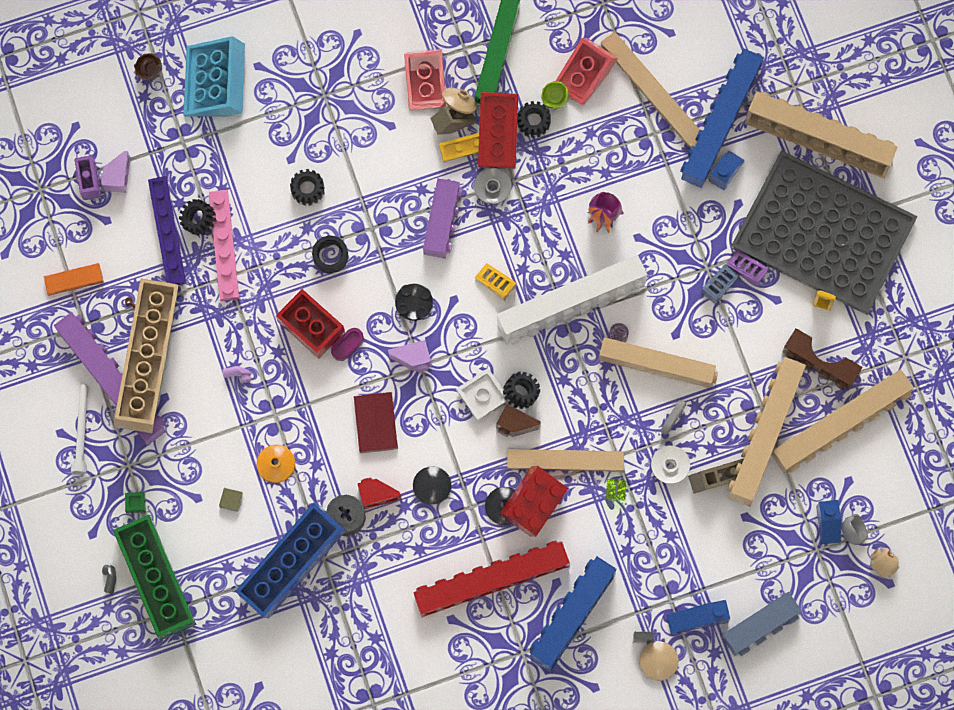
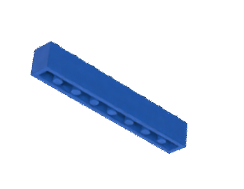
(722, 117)

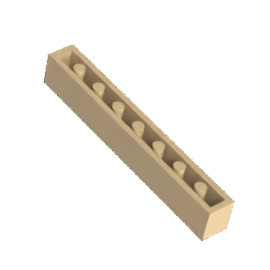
(842, 421)
(767, 431)

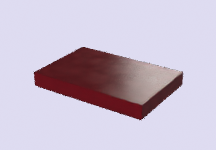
(375, 422)

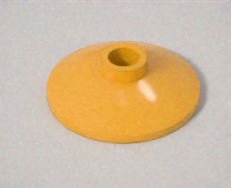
(278, 472)

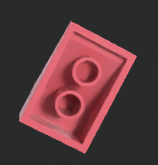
(586, 70)
(425, 79)

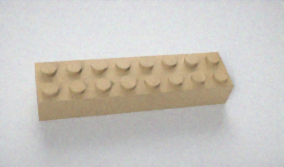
(821, 134)
(146, 356)

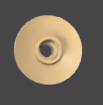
(459, 100)

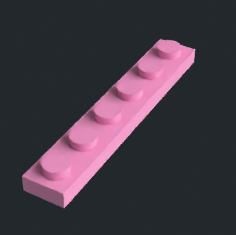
(224, 246)

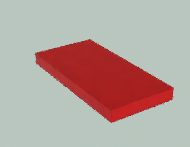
(498, 130)

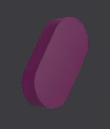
(347, 344)

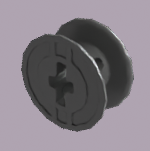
(356, 512)

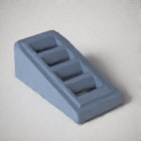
(707, 292)

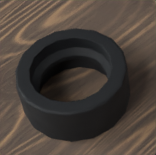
(326, 240)

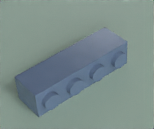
(762, 623)

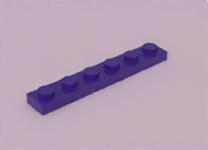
(167, 230)

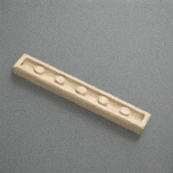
(566, 460)

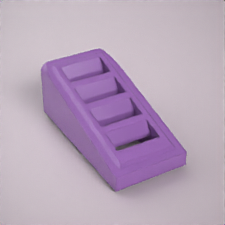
(750, 262)

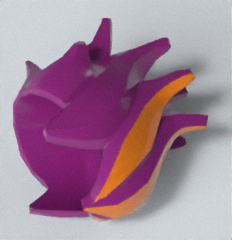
(604, 209)

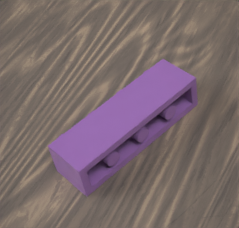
(441, 218)

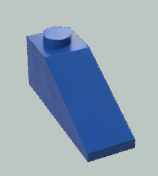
(699, 617)

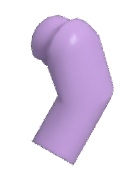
(238, 371)

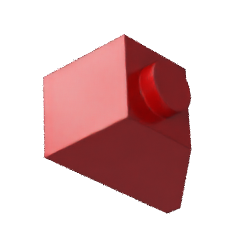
(376, 493)

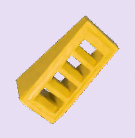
(511, 285)
(824, 300)

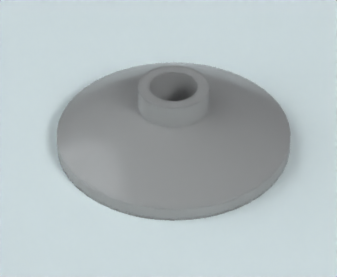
(492, 177)

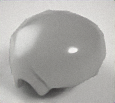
(854, 530)

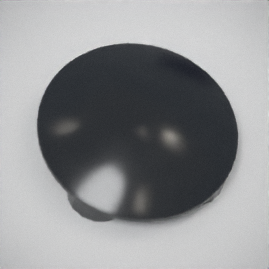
(413, 302)
(432, 485)

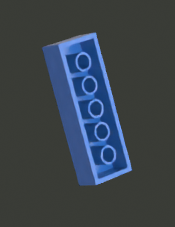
(290, 560)
(575, 610)

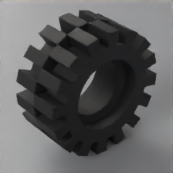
(534, 129)
(310, 197)
(205, 222)
(526, 382)

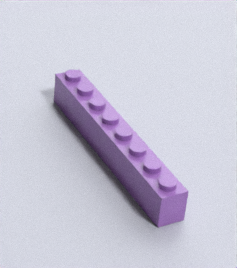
(98, 364)

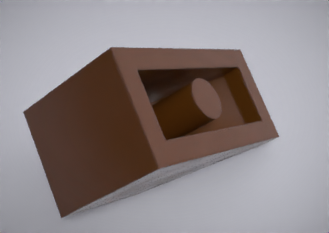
(515, 422)

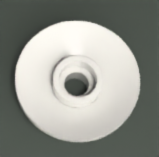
(671, 455)

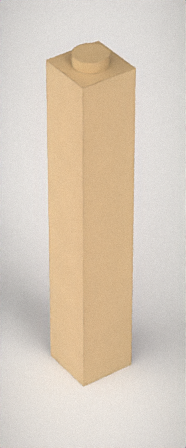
(658, 363)

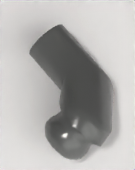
(111, 578)

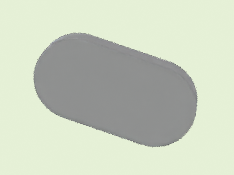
(673, 417)

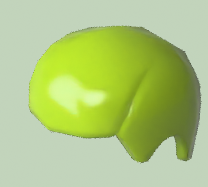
(555, 95)

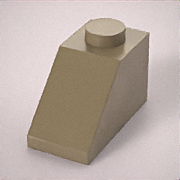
(449, 121)

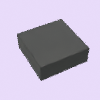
(646, 637)

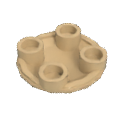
(658, 661)

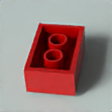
(310, 323)
(533, 501)

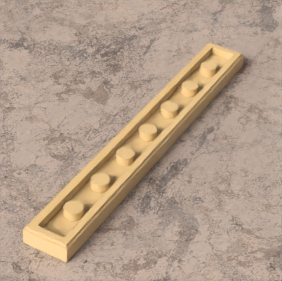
(651, 89)

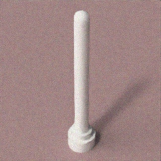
(79, 466)

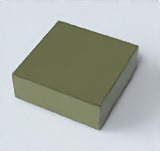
(230, 499)

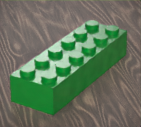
(154, 577)

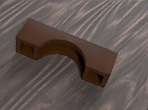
(800, 349)

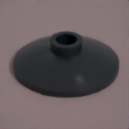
(493, 502)

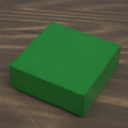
(135, 502)

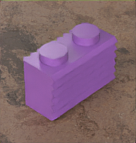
(87, 177)

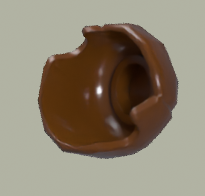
(148, 67)

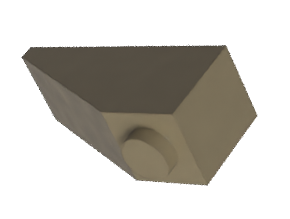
(714, 476)

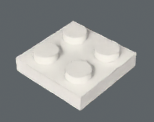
(482, 394)

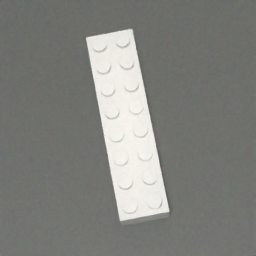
(572, 300)

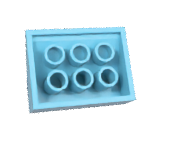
(214, 78)

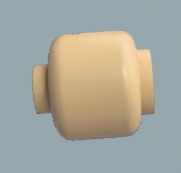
(884, 562)

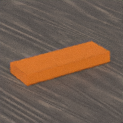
(73, 279)

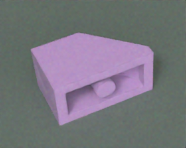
(116, 174)
(412, 356)

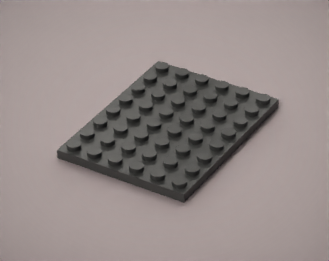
(824, 232)

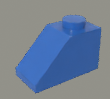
(725, 170)
(829, 521)

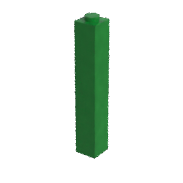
(498, 47)

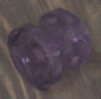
(618, 335)

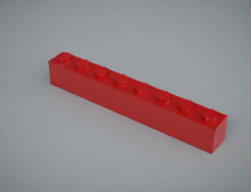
(491, 578)

